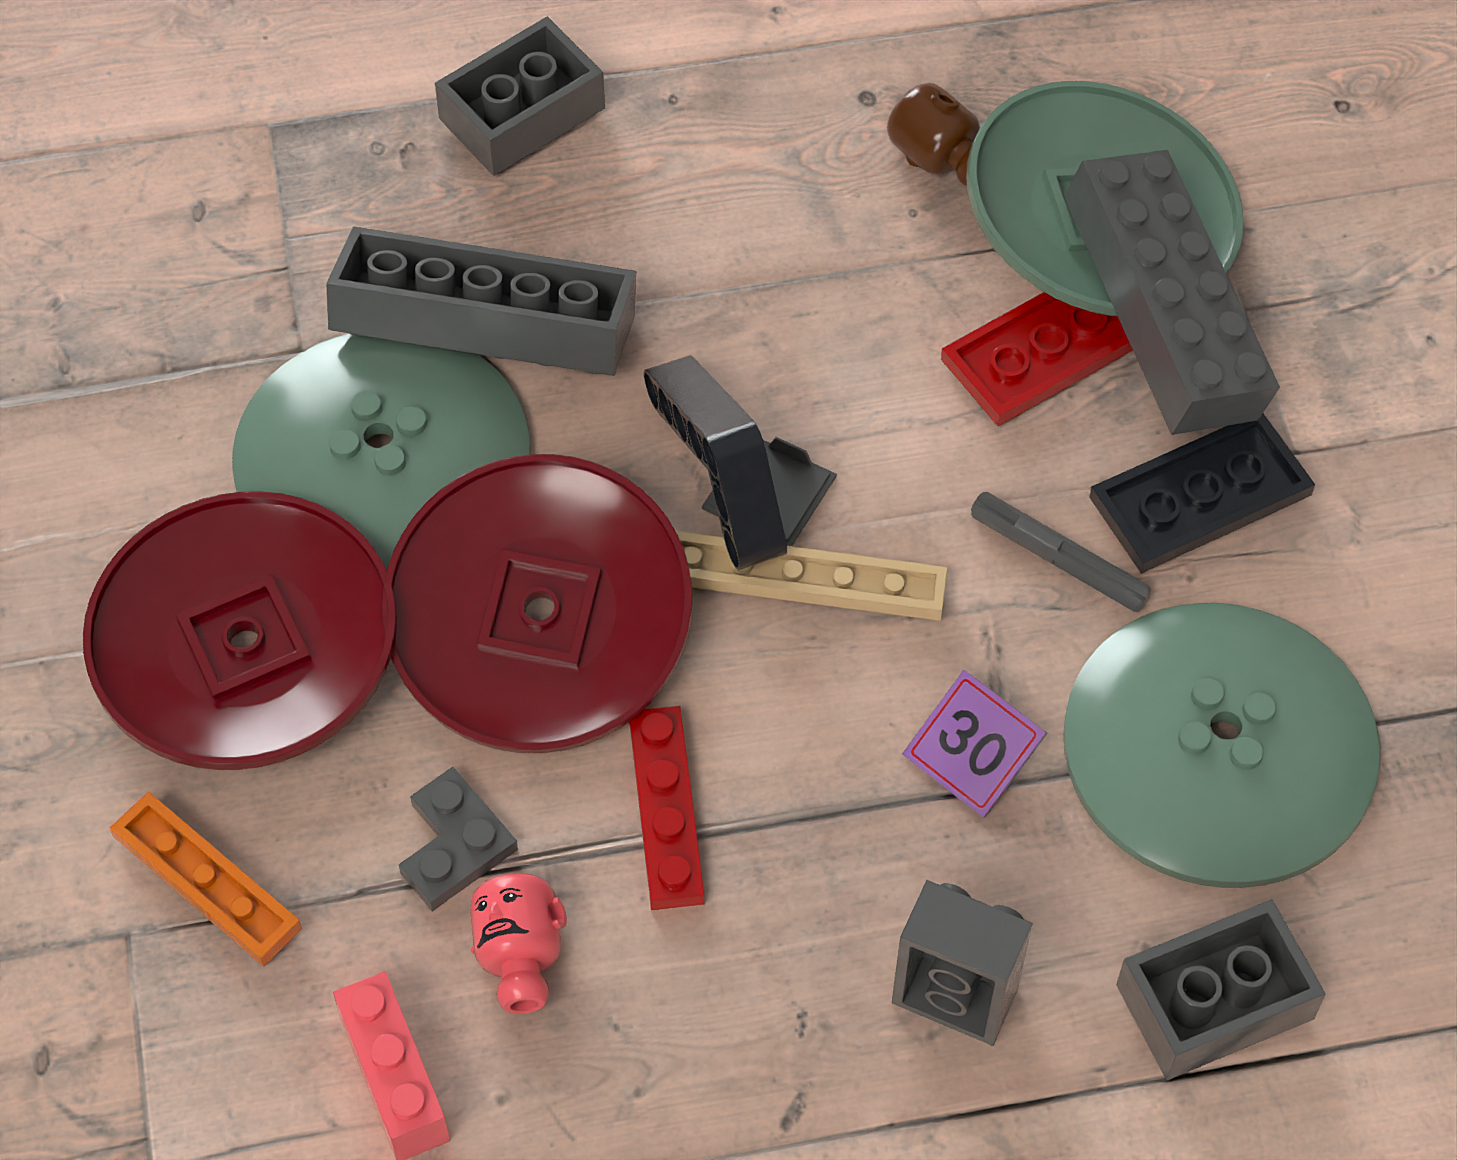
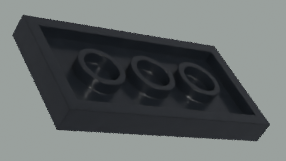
(1201, 492)

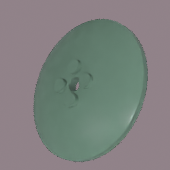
(1031, 154)
(318, 410)
(1209, 804)

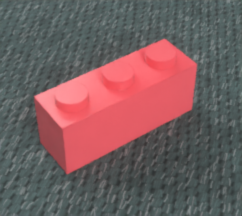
(391, 1066)

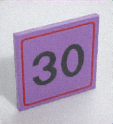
(974, 743)

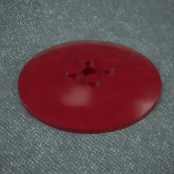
(523, 535)
(224, 567)

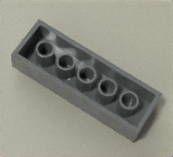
(1170, 292)
(481, 300)

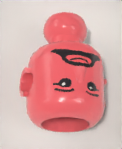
(517, 937)

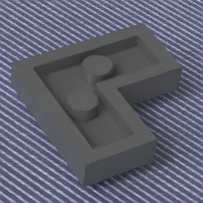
(467, 841)

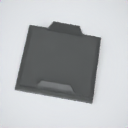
(797, 486)

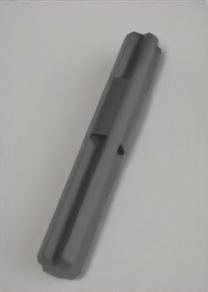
(1061, 551)

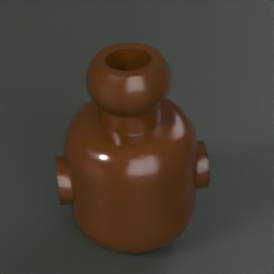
(933, 130)

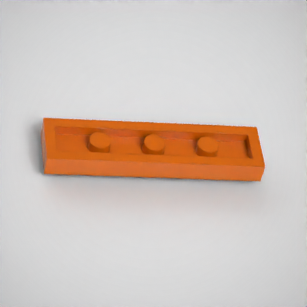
(206, 878)

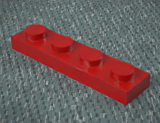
(666, 809)

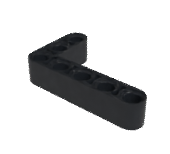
(731, 451)

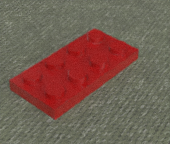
(1033, 354)

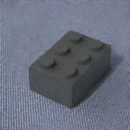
(520, 95)
(960, 961)
(1219, 989)

